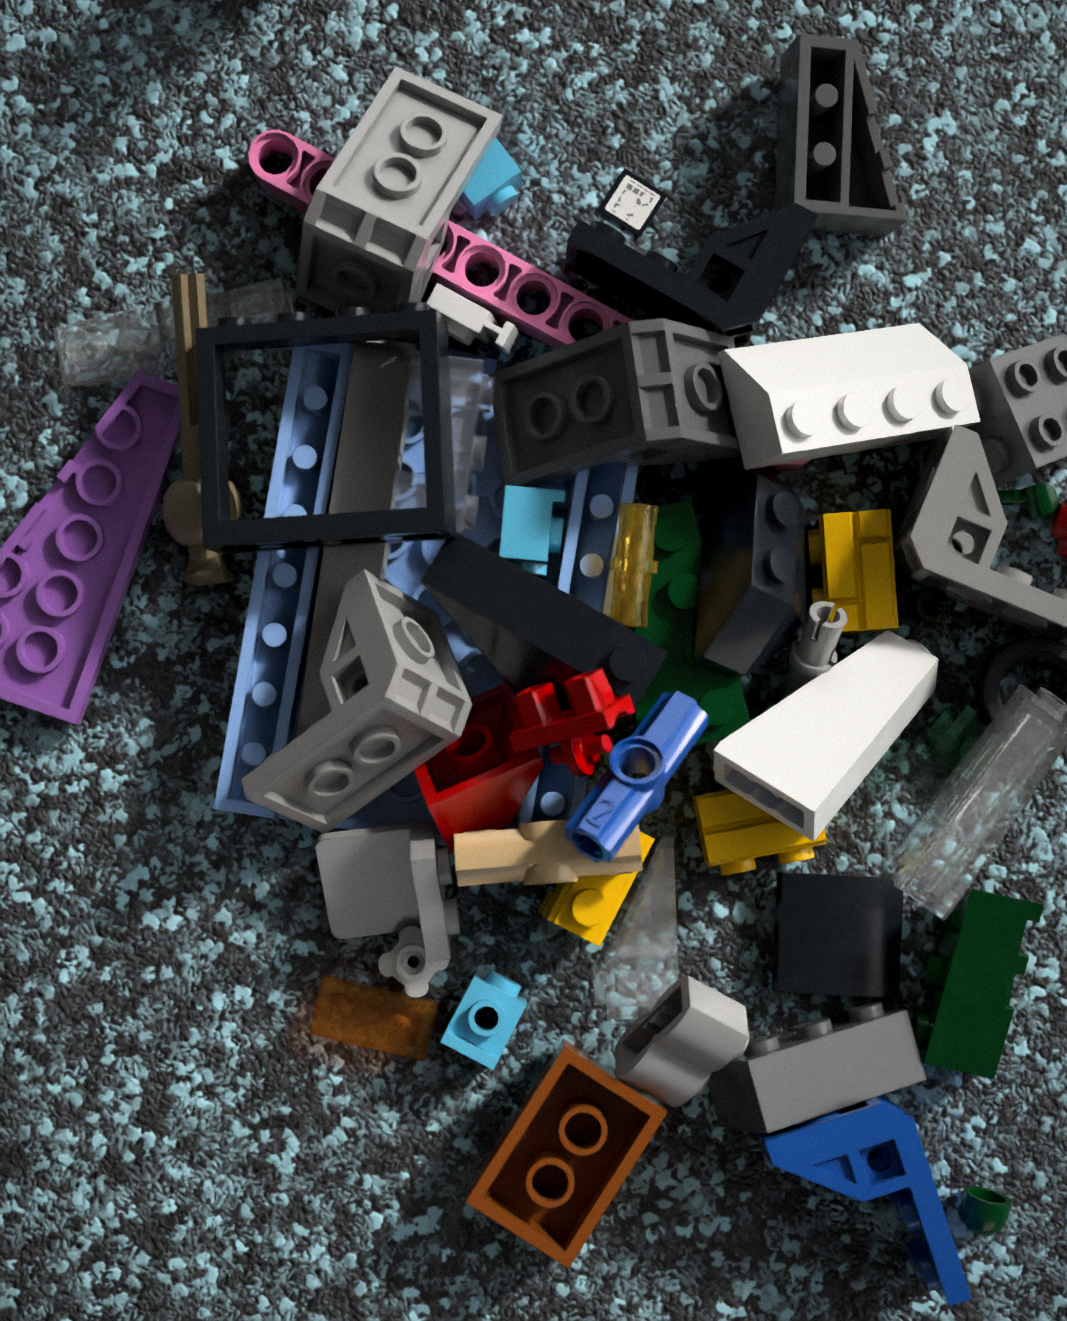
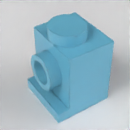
(529, 528)
(480, 1043)

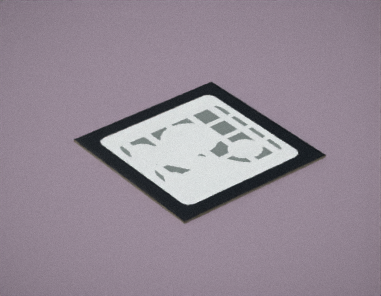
(632, 202)

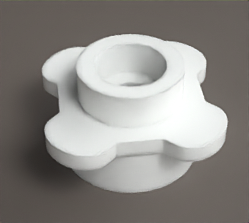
(396, 962)

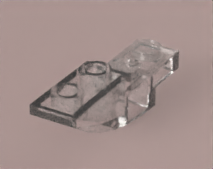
(144, 336)

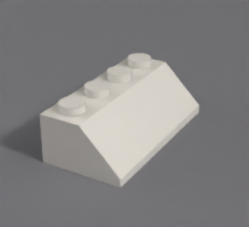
(844, 394)

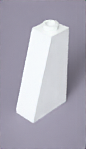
(829, 734)

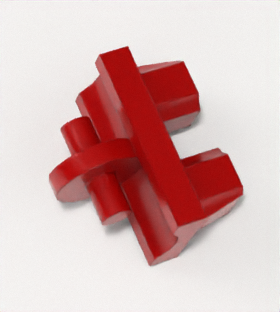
(591, 712)

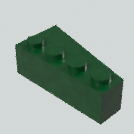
(673, 628)

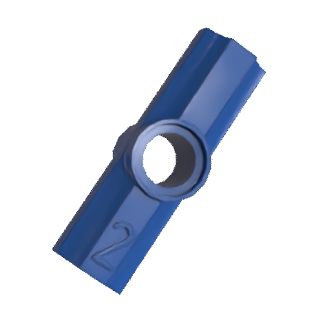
(620, 801)

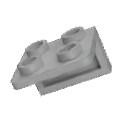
(388, 881)

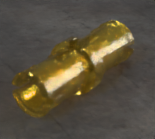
(633, 564)

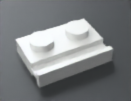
(472, 321)

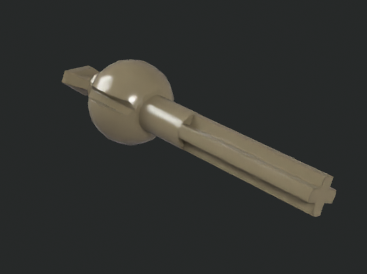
(182, 500)

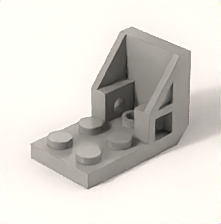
(391, 196)
(961, 504)
(375, 733)

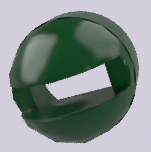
(984, 1210)

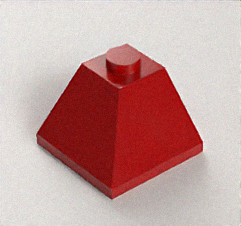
(479, 777)

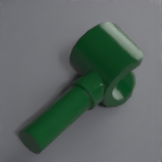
(1039, 499)

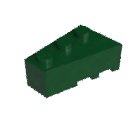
(972, 982)

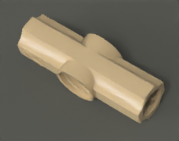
(534, 855)

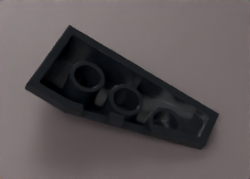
(534, 628)

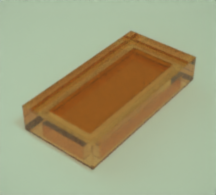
(373, 1017)

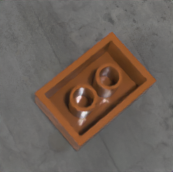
(565, 1153)

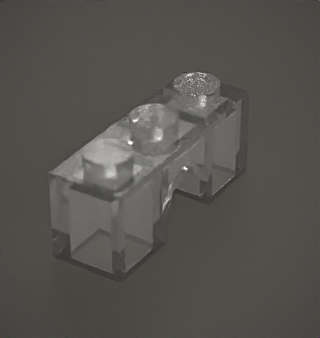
(470, 395)

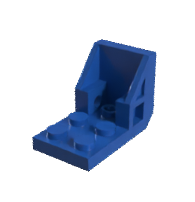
(835, 1154)

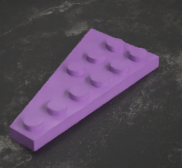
(78, 552)

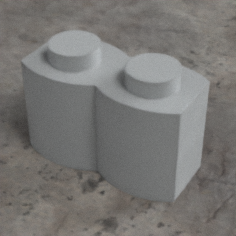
(682, 1042)

